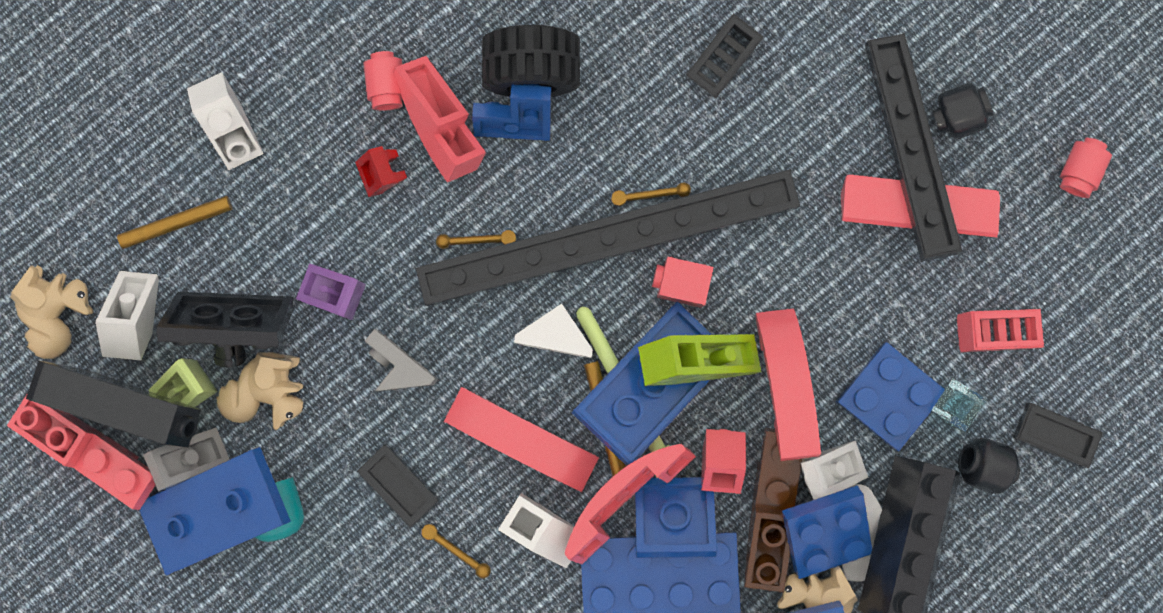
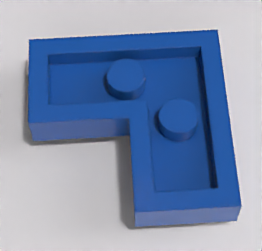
(524, 118)

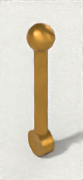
(619, 197)
(444, 241)
(430, 532)

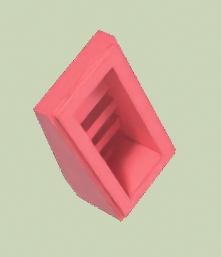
(975, 330)

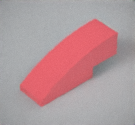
(438, 119)

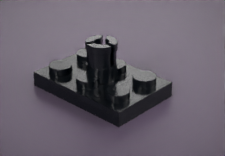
(226, 322)

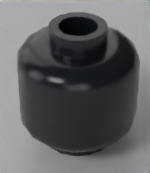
(963, 110)
(989, 465)

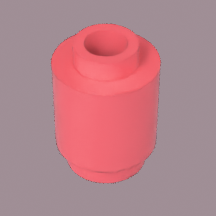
(381, 82)
(1085, 167)

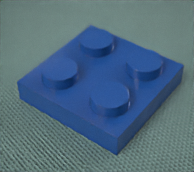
(891, 396)
(675, 519)
(828, 532)

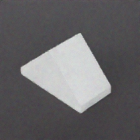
(555, 333)

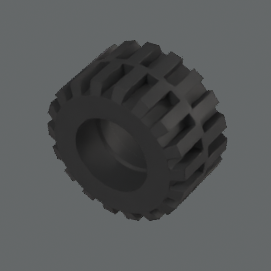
(531, 56)

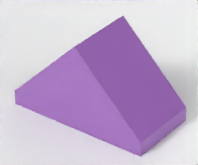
(331, 291)

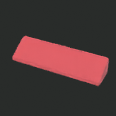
(883, 203)

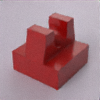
(376, 171)

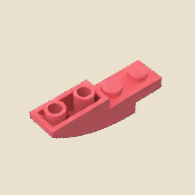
(86, 450)

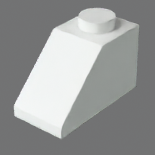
(128, 316)

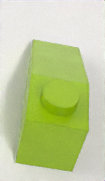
(698, 358)

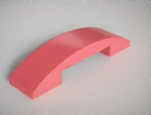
(789, 384)
(521, 439)
(587, 532)

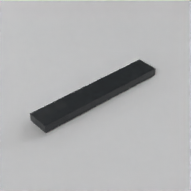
(913, 148)

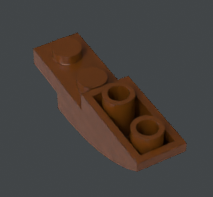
(767, 539)

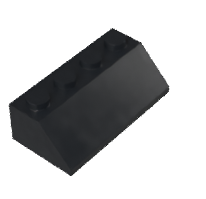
(909, 538)

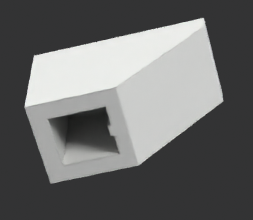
(224, 121)
(538, 529)

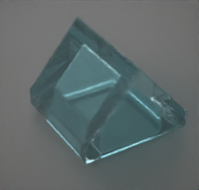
(958, 405)

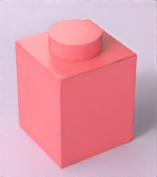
(683, 281)
(723, 461)

